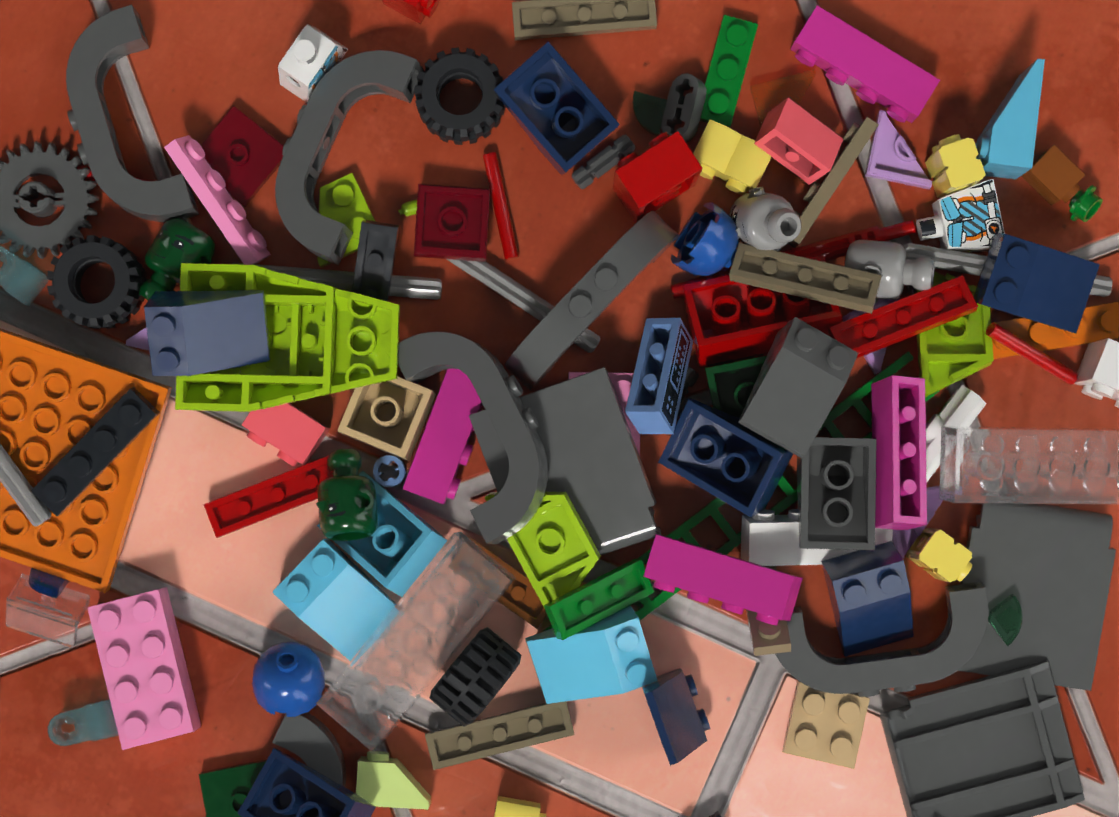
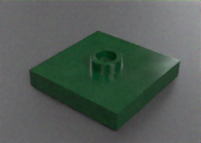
(227, 788)

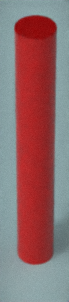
(500, 206)
(1031, 353)

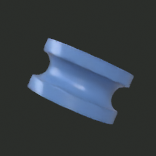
(387, 460)

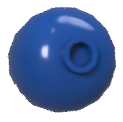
(707, 242)
(288, 679)

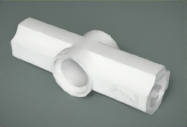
(958, 411)

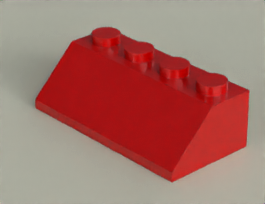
(742, 320)

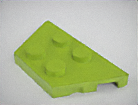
(955, 347)
(554, 547)

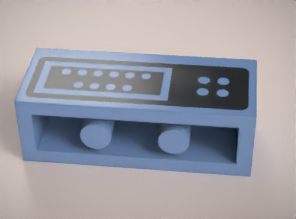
(659, 376)

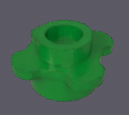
(1085, 204)

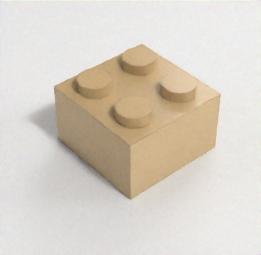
(388, 415)

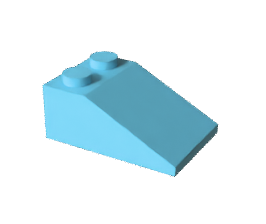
(1010, 135)
(398, 547)
(335, 598)
(594, 662)

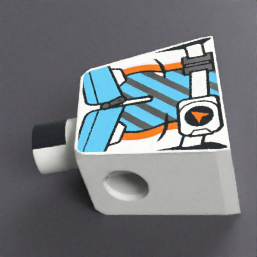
(308, 61)
(964, 219)

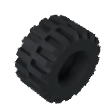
(443, 71)
(68, 275)
(475, 677)

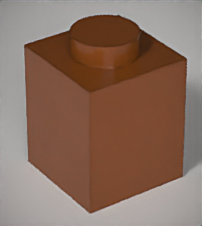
(1054, 176)

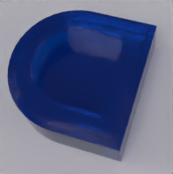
(46, 583)

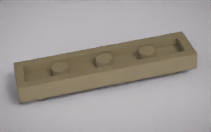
(581, 17)
(818, 194)
(805, 278)
(499, 734)

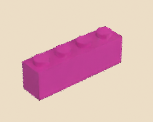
(864, 65)
(445, 440)
(900, 452)
(722, 578)

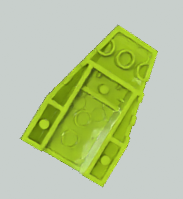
(317, 342)

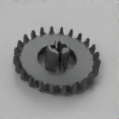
(75, 199)

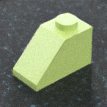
(388, 783)

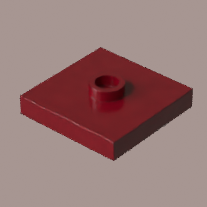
(242, 155)
(451, 222)

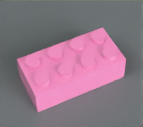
(144, 668)

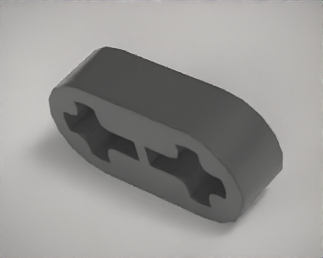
(684, 108)

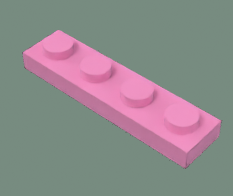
(211, 191)

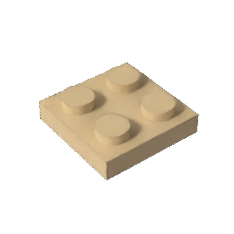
(825, 726)

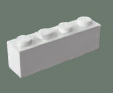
(775, 541)

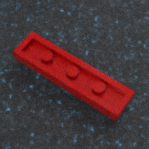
(906, 317)
(267, 498)

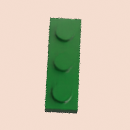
(727, 69)
(598, 599)

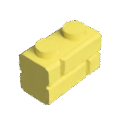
(954, 165)
(940, 555)

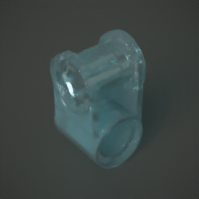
(20, 277)
(90, 722)

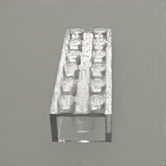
(1029, 465)
(416, 640)

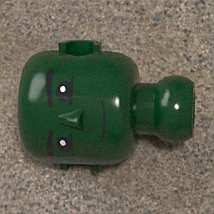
(175, 244)
(347, 499)

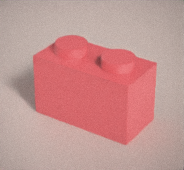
(798, 141)
(288, 430)

